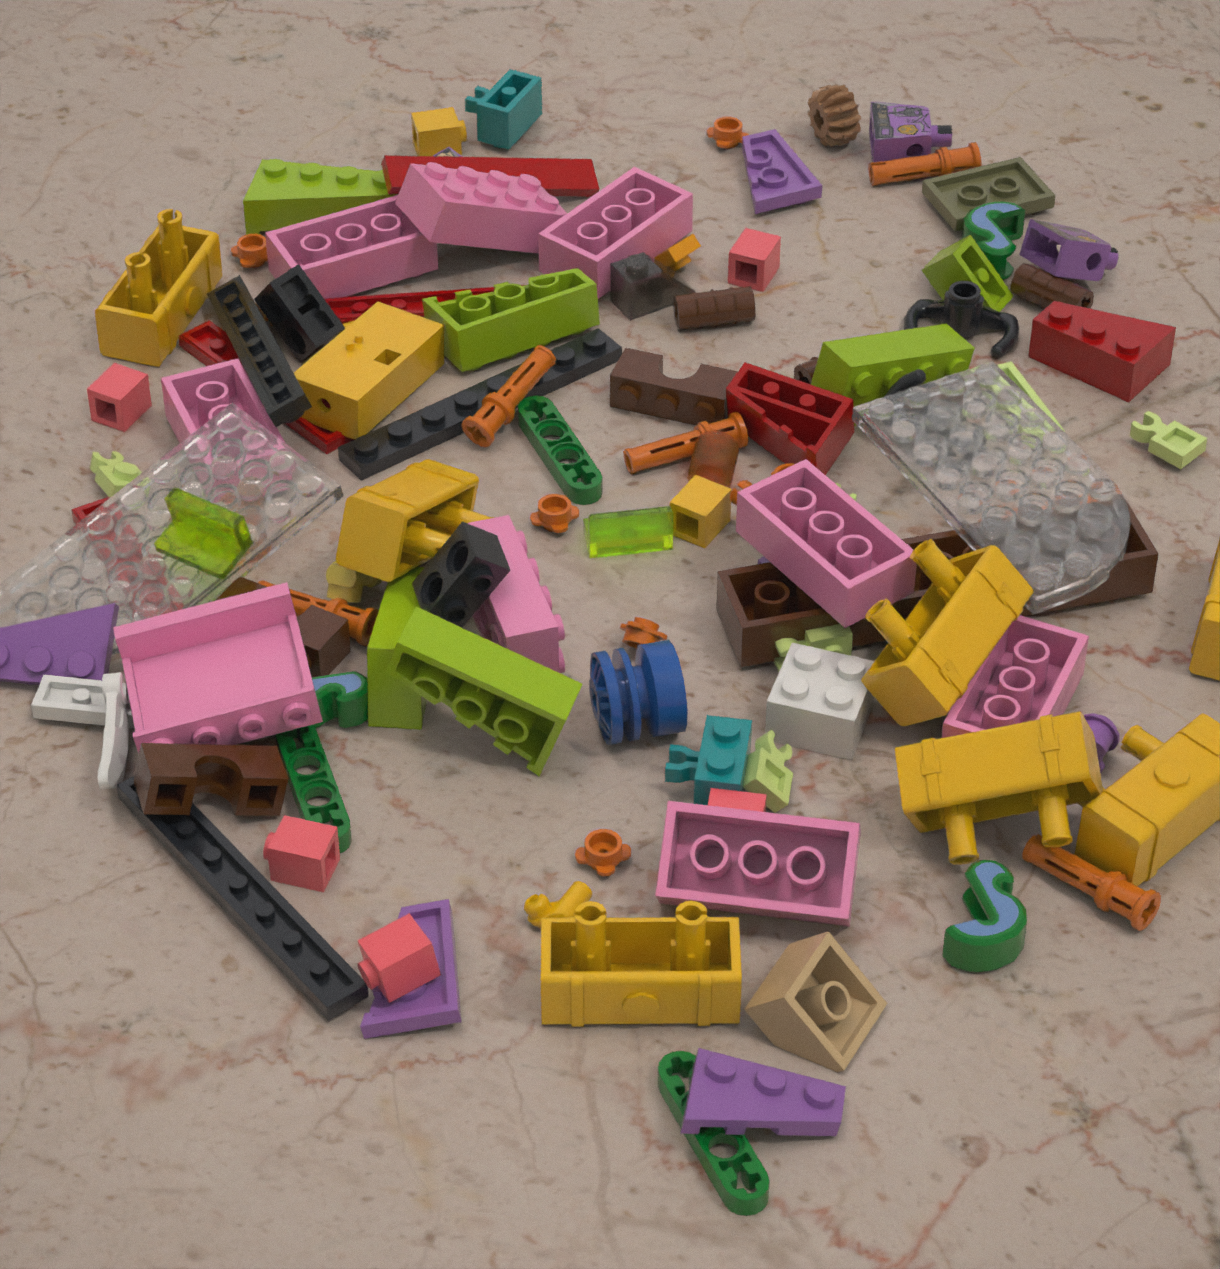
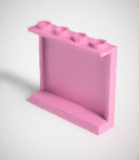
(219, 671)

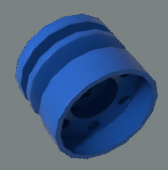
(628, 693)

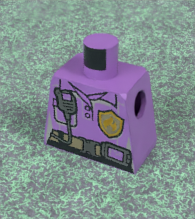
(904, 131)
(1080, 254)

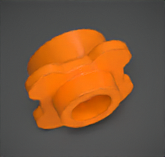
(727, 132)
(251, 250)
(554, 513)
(641, 632)
(603, 851)

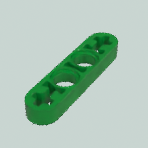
(566, 447)
(315, 784)
(720, 1171)

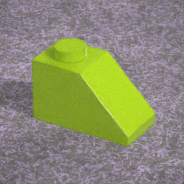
(967, 263)

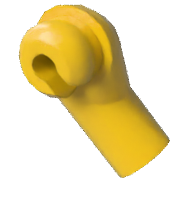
(540, 907)

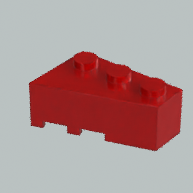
(1101, 347)
(791, 416)

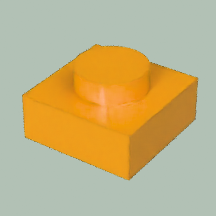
(677, 255)

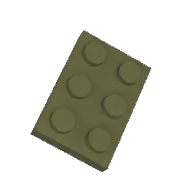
(1006, 181)

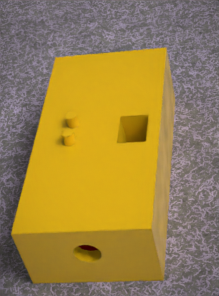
(370, 369)

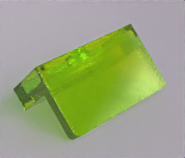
(629, 532)
(203, 534)

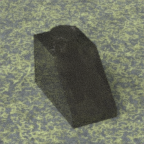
(644, 285)

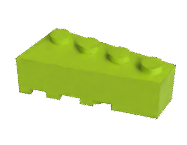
(299, 192)
(514, 317)
(871, 364)
(485, 685)
(389, 700)

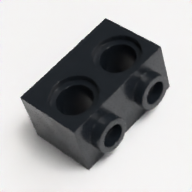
(299, 313)
(461, 574)

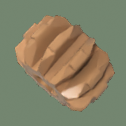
(834, 115)

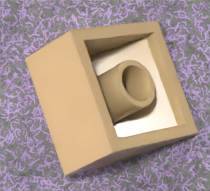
(816, 1003)

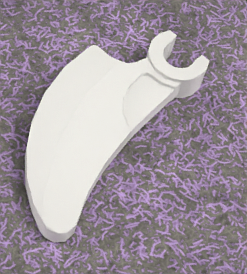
(116, 732)

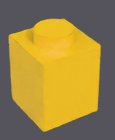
(436, 131)
(701, 511)

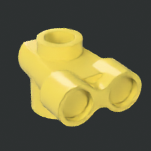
(347, 583)

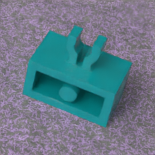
(506, 108)
(718, 763)

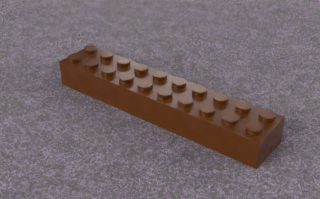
(764, 605)

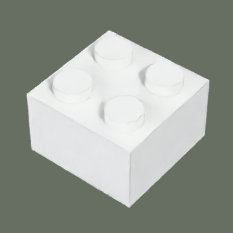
(820, 701)

